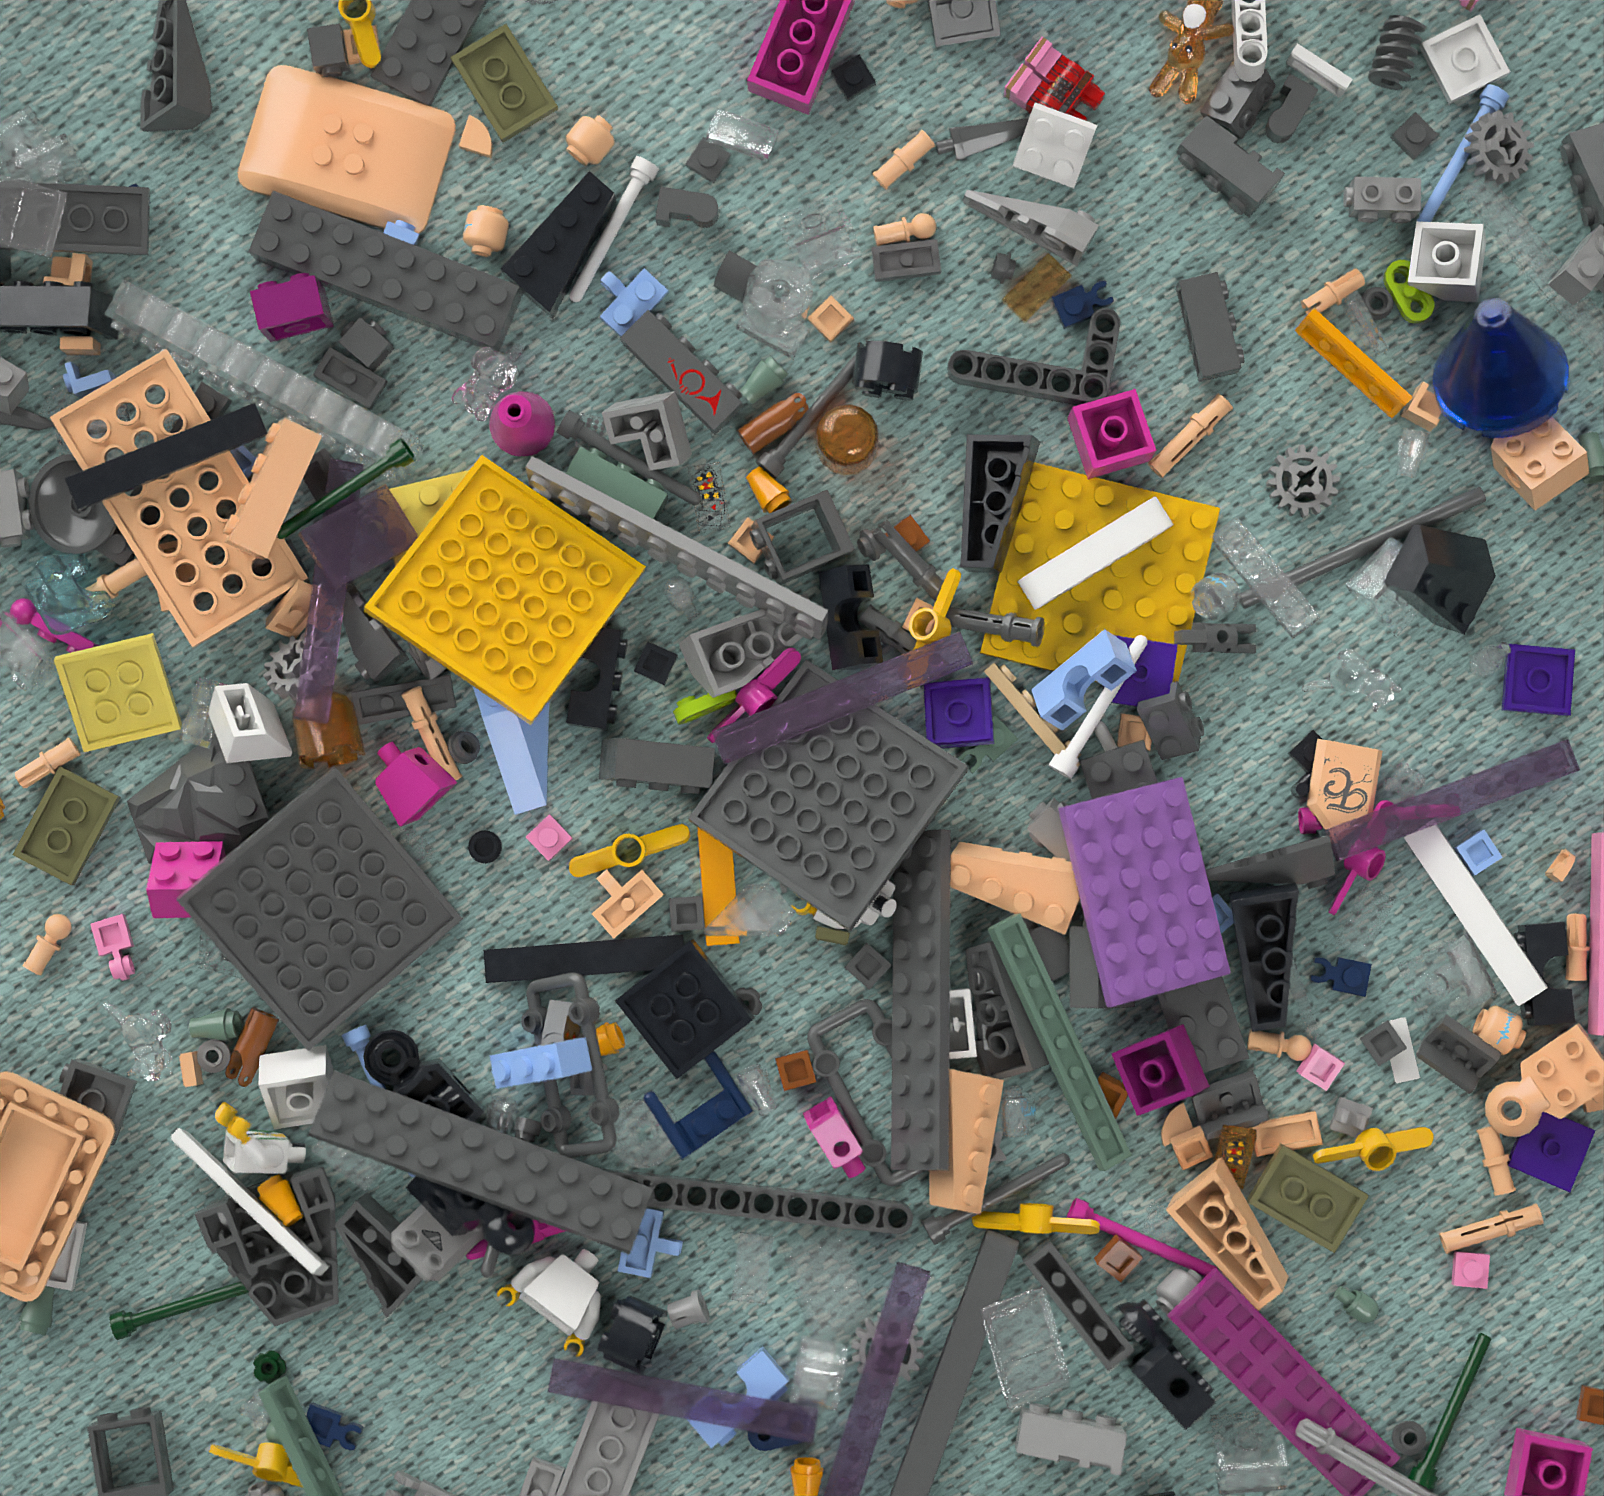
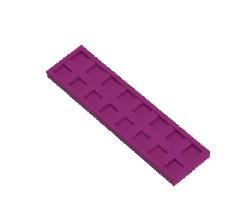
(1275, 1377)

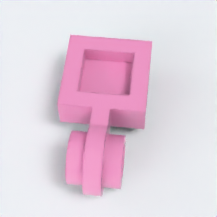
(112, 937)

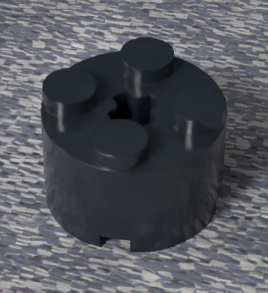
(887, 369)
(633, 1333)

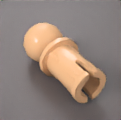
(922, 227)
(56, 928)
(1296, 1047)

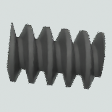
(1394, 50)

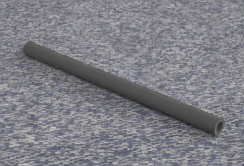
(1374, 541)

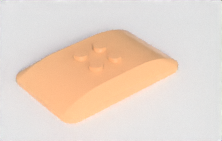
(346, 148)
(46, 1172)

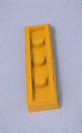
(1353, 363)
(717, 882)

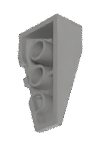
(1048, 226)
(736, 650)

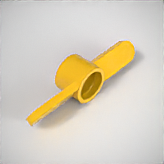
(363, 33)
(923, 616)
(649, 843)
(1386, 1144)
(1034, 1219)
(269, 1464)

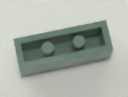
(618, 482)

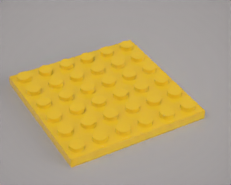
(505, 589)
(1130, 598)

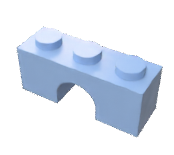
(1062, 692)
(540, 1063)
(762, 1378)

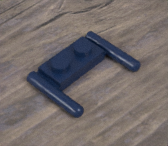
(707, 1119)

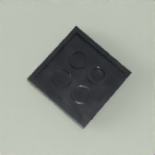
(685, 1009)

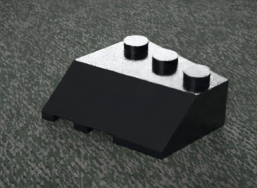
(1442, 575)

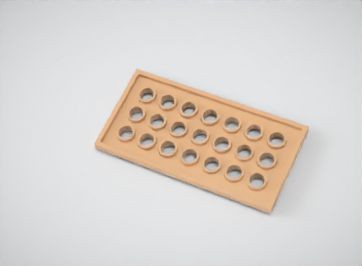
(143, 538)

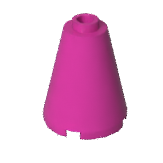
(522, 423)

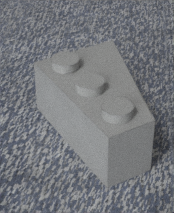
(1071, 1437)

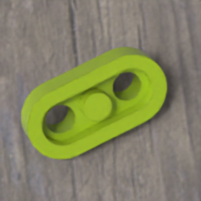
(1405, 294)
(692, 708)

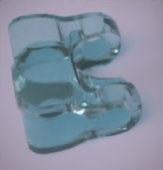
(61, 599)

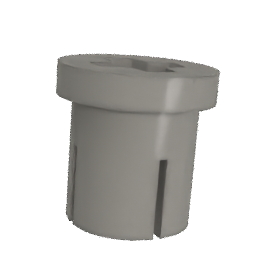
(688, 1310)

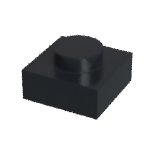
(853, 77)
(656, 663)

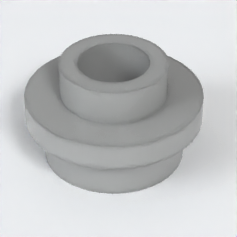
(224, 1056)

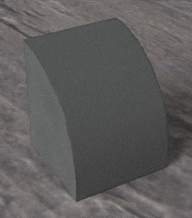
(734, 275)

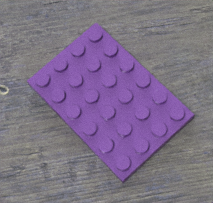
(1144, 891)

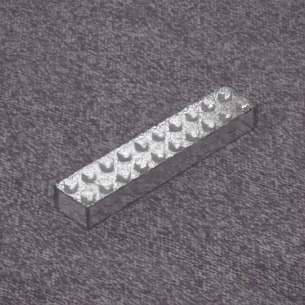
(257, 378)

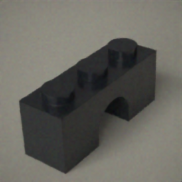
(842, 594)
(595, 707)
(1540, 944)

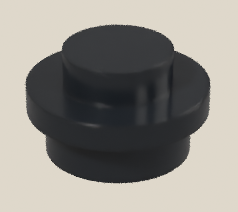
(485, 846)

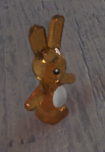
(1187, 49)

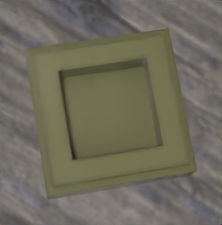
(832, 935)

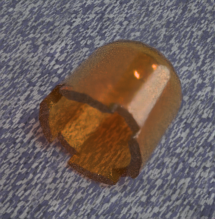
(847, 439)
(334, 742)

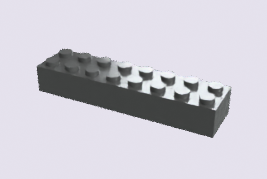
(386, 272)

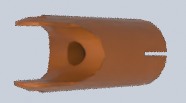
(772, 423)
(250, 1045)

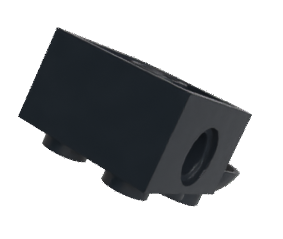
(423, 1081)
(463, 1213)
(1158, 1366)

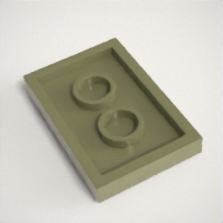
(504, 83)
(66, 825)
(1307, 1198)

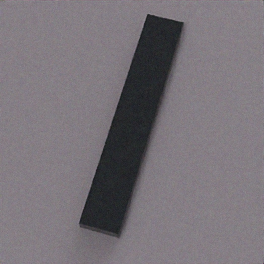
(166, 456)
(579, 958)

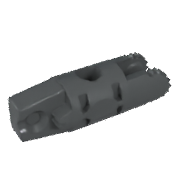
(1216, 638)

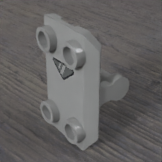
(430, 1246)

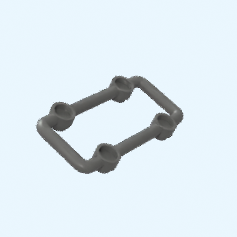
(827, 1064)
(604, 1109)

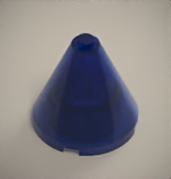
(1500, 373)

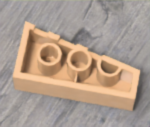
(272, 488)
(1017, 882)
(972, 1125)
(1227, 1231)

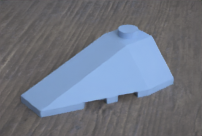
(519, 751)

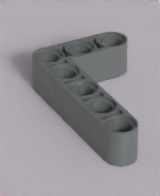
(1043, 372)

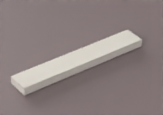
(1476, 914)
(249, 1202)

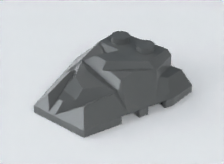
(200, 802)
(267, 1270)

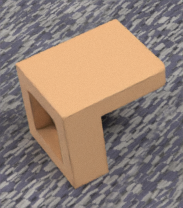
(70, 270)
(1422, 408)

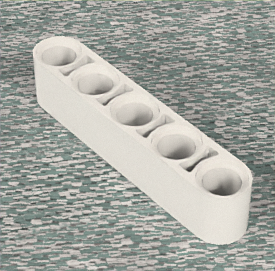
(1249, 44)
(1095, 553)

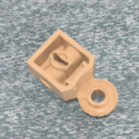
(1540, 462)
(1552, 1082)

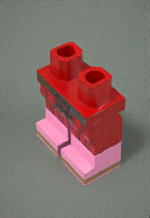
(1053, 82)

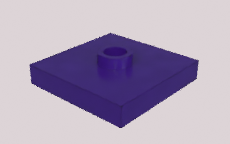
(1152, 674)
(1538, 680)
(959, 712)
(1552, 1151)

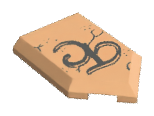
(1342, 782)

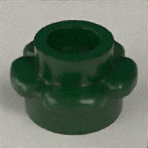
(262, 1360)

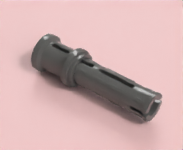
(1008, 626)

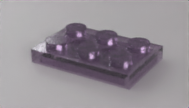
(359, 537)

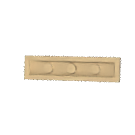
(1025, 704)

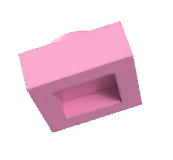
(549, 837)
(1320, 1067)
(1470, 1269)

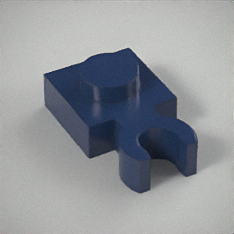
(1076, 305)
(1346, 976)
(328, 1426)

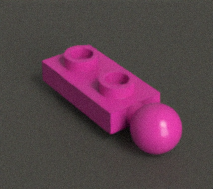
(27, 613)

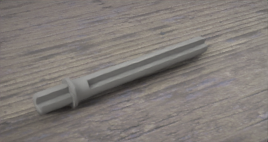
(1329, 1443)

